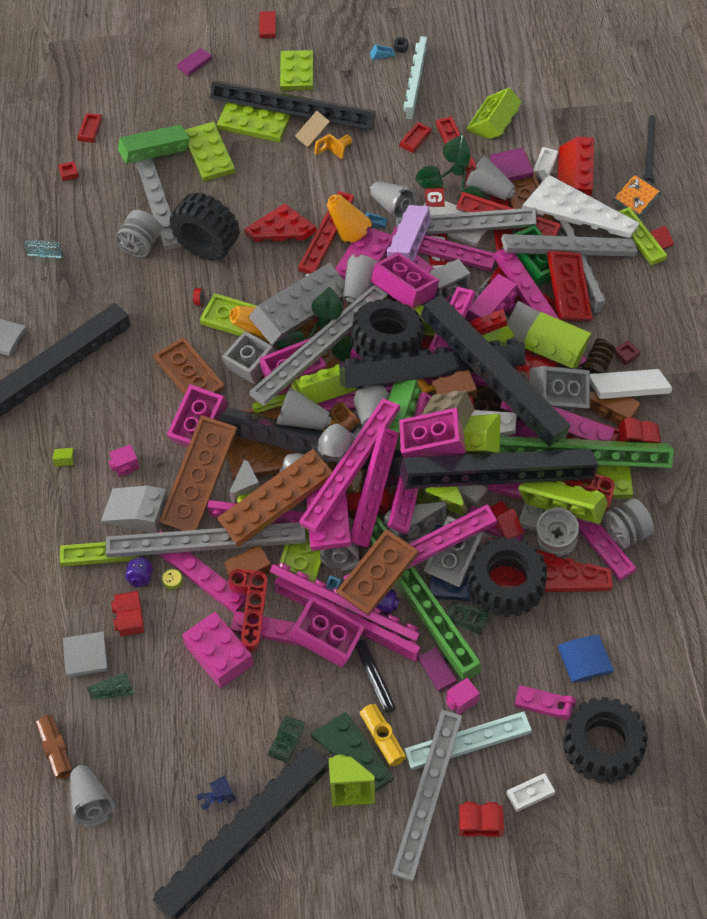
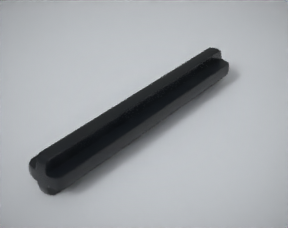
(375, 676)

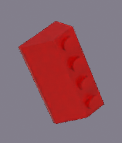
(577, 164)

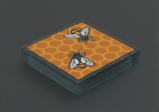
(637, 195)

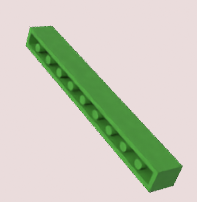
(605, 452)
(434, 618)

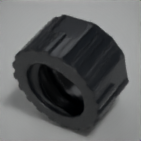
(401, 44)

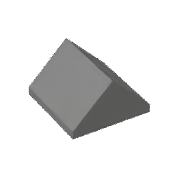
(244, 483)

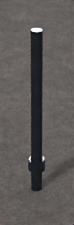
(650, 150)

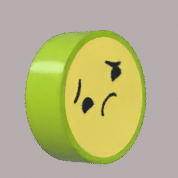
(172, 579)

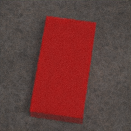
(267, 24)
(90, 127)
(415, 137)

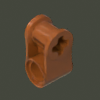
(344, 416)

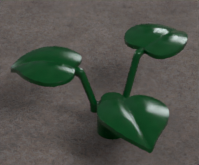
(455, 151)
(328, 308)

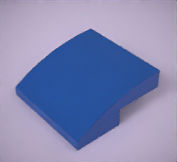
(585, 658)

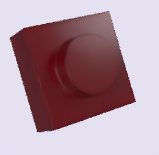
(627, 352)

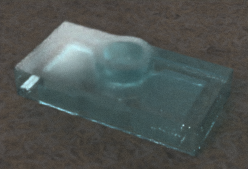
(43, 248)

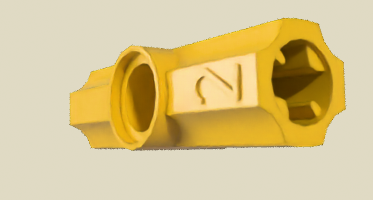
(388, 745)

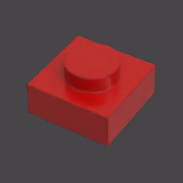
(68, 171)

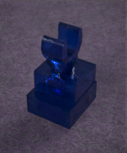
(221, 792)

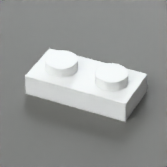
(530, 792)

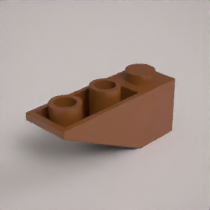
(614, 408)

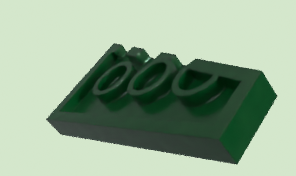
(344, 738)

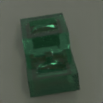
(286, 739)

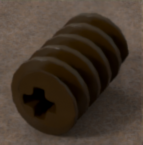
(599, 357)

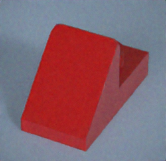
(507, 520)

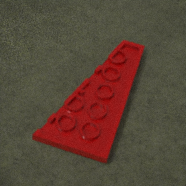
(562, 575)

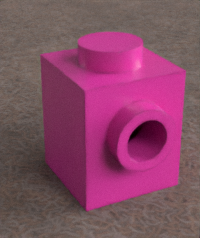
(123, 460)
(462, 696)

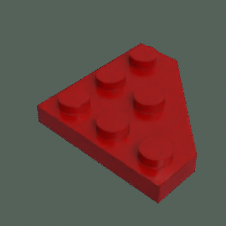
(280, 225)

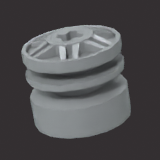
(138, 233)
(557, 522)
(628, 523)

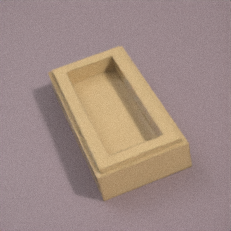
(312, 129)

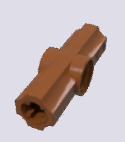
(54, 747)

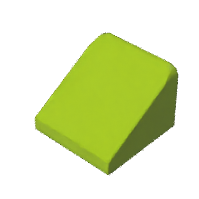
(63, 457)

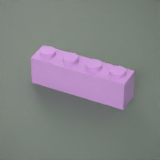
(410, 232)

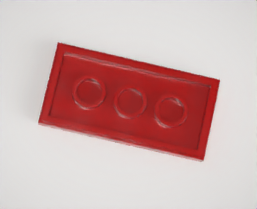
(569, 286)

